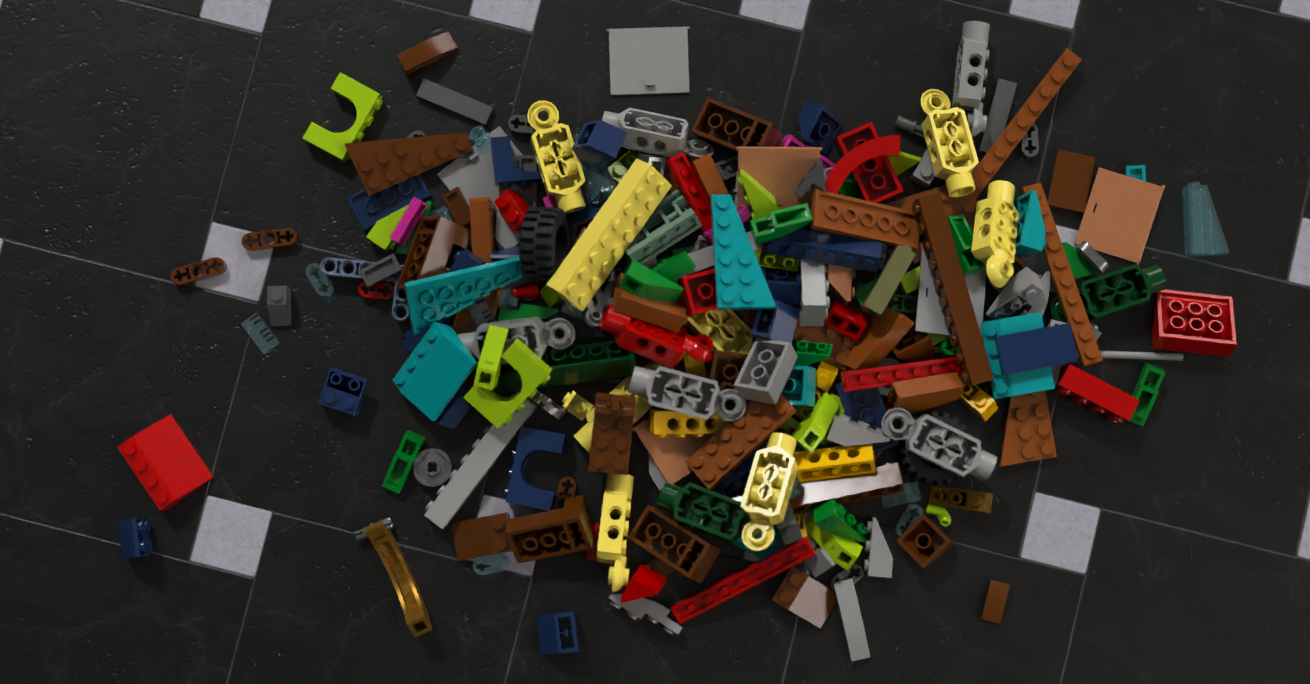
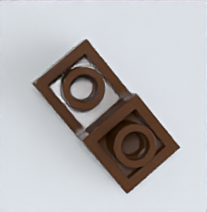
(995, 602)

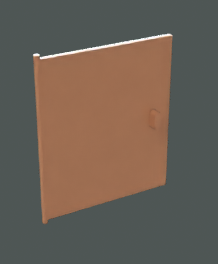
(778, 172)
(1119, 215)
(670, 451)

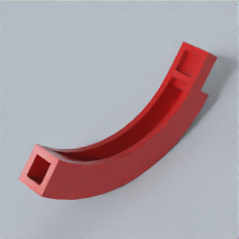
(868, 150)

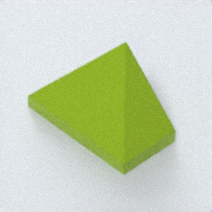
(903, 162)

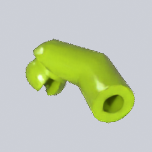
(941, 513)

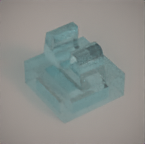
(507, 300)

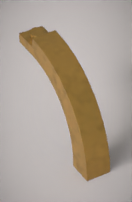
(401, 577)

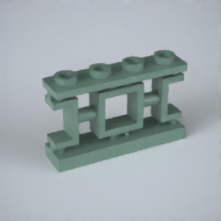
(676, 227)

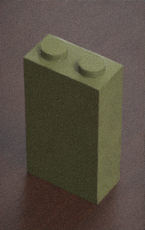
(888, 280)

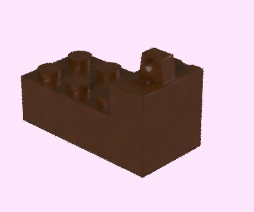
(733, 128)
(432, 248)
(612, 433)
(552, 531)
(674, 544)

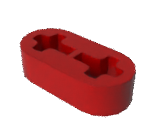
(377, 295)

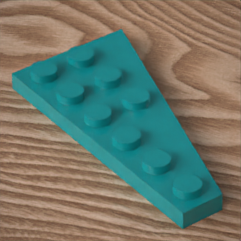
(453, 291)

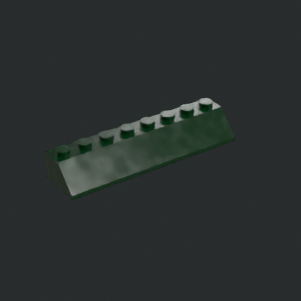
(580, 362)

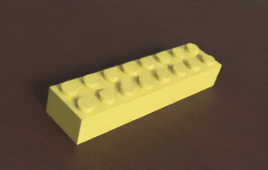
(609, 234)

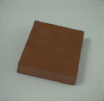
(1070, 181)

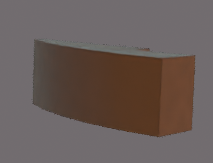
(427, 52)

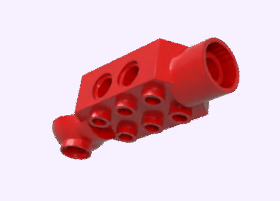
(655, 341)

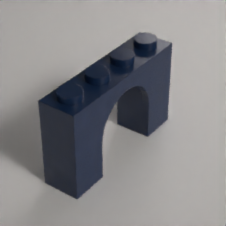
(504, 168)
(519, 489)

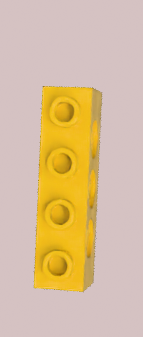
(660, 417)
(835, 462)

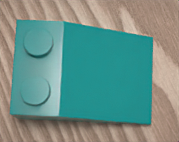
(1030, 225)
(801, 386)

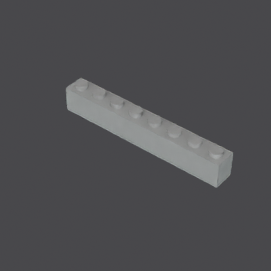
(475, 467)

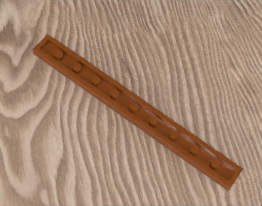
(1024, 119)
(1066, 285)

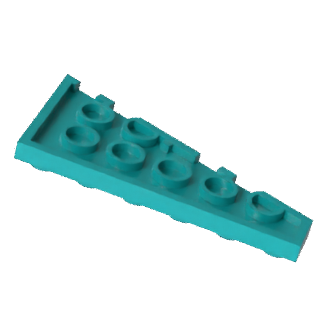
(736, 268)

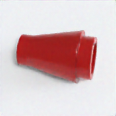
(528, 291)

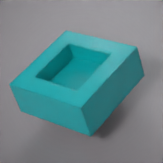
(1136, 172)

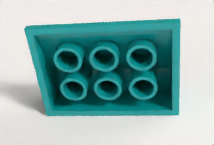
(435, 370)
(1020, 382)

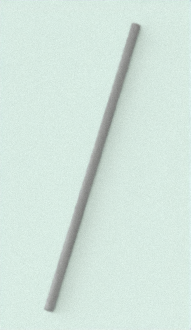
(1122, 354)

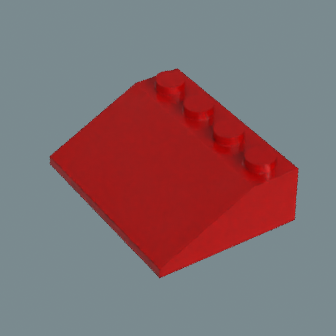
(1194, 323)
(165, 462)

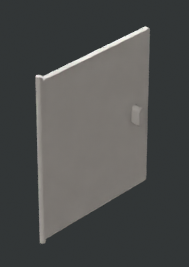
(649, 59)
(475, 171)
(930, 314)

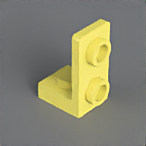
(577, 405)

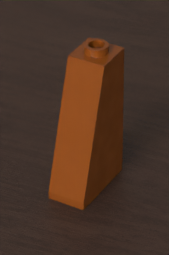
(709, 177)
(483, 227)
(657, 312)
(878, 340)
(924, 392)

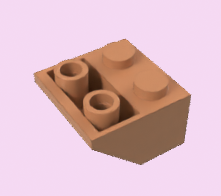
(840, 282)

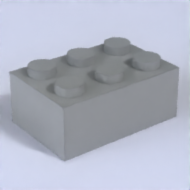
(813, 293)
(766, 370)

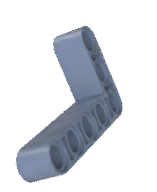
(339, 271)

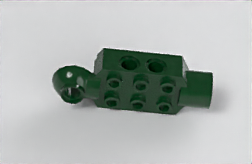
(1116, 291)
(704, 511)

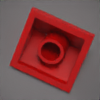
(643, 584)

